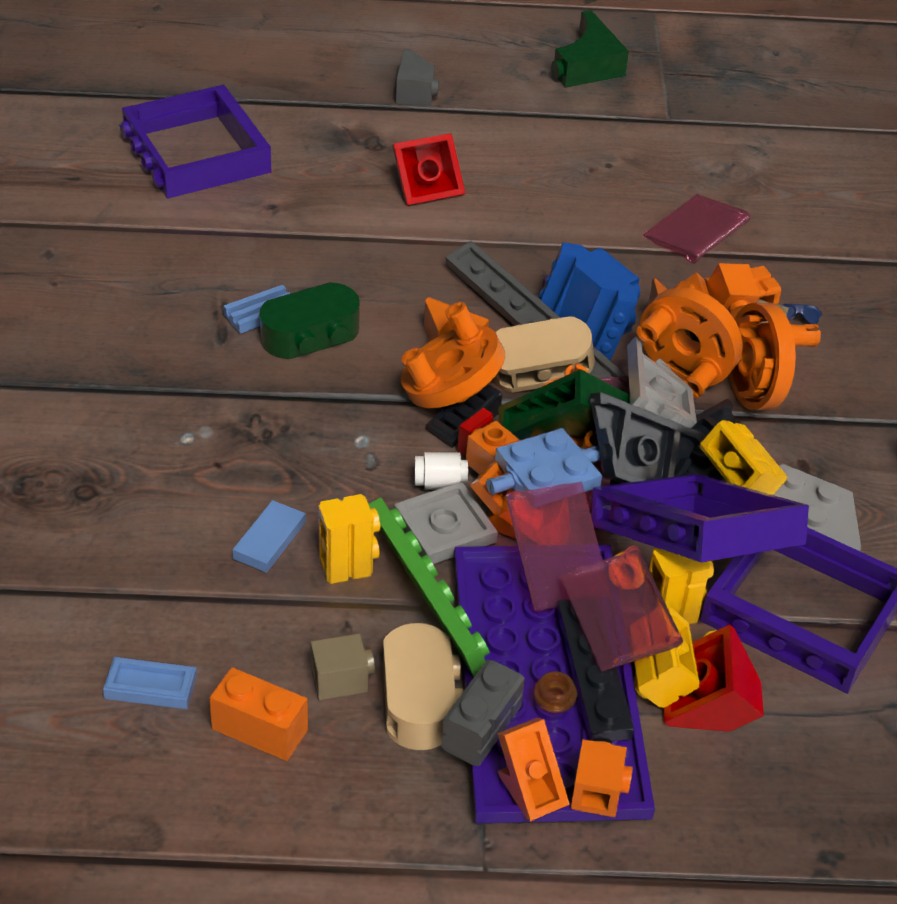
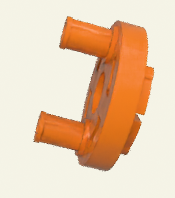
(767, 355)
(695, 362)
(452, 364)

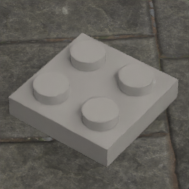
(446, 521)

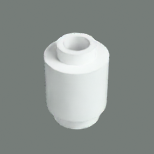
(440, 470)

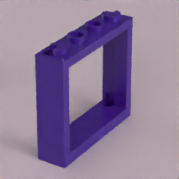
(187, 108)
(702, 526)
(790, 642)

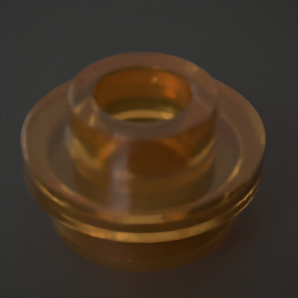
(559, 684)

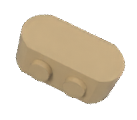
(543, 352)
(418, 684)

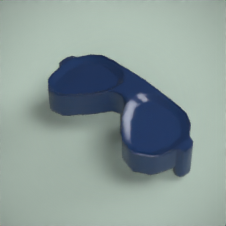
(809, 313)

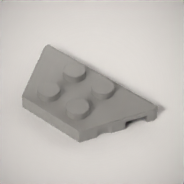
(658, 388)
(830, 506)

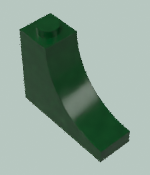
(592, 57)
(556, 406)

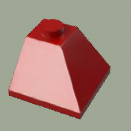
(428, 169)
(728, 687)

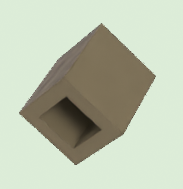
(340, 666)

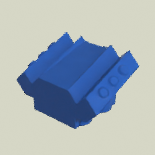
(595, 291)

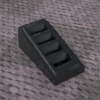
(487, 398)

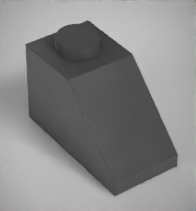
(416, 81)

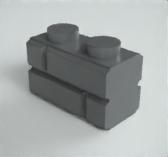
(482, 712)

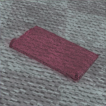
(697, 226)
(552, 538)
(621, 609)

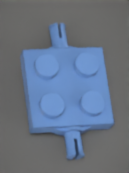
(545, 462)

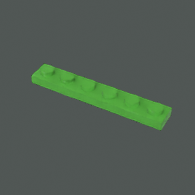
(435, 594)

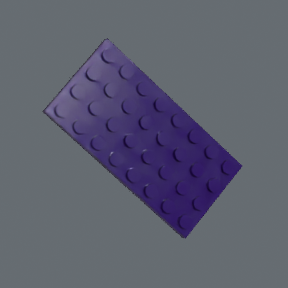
(500, 608)

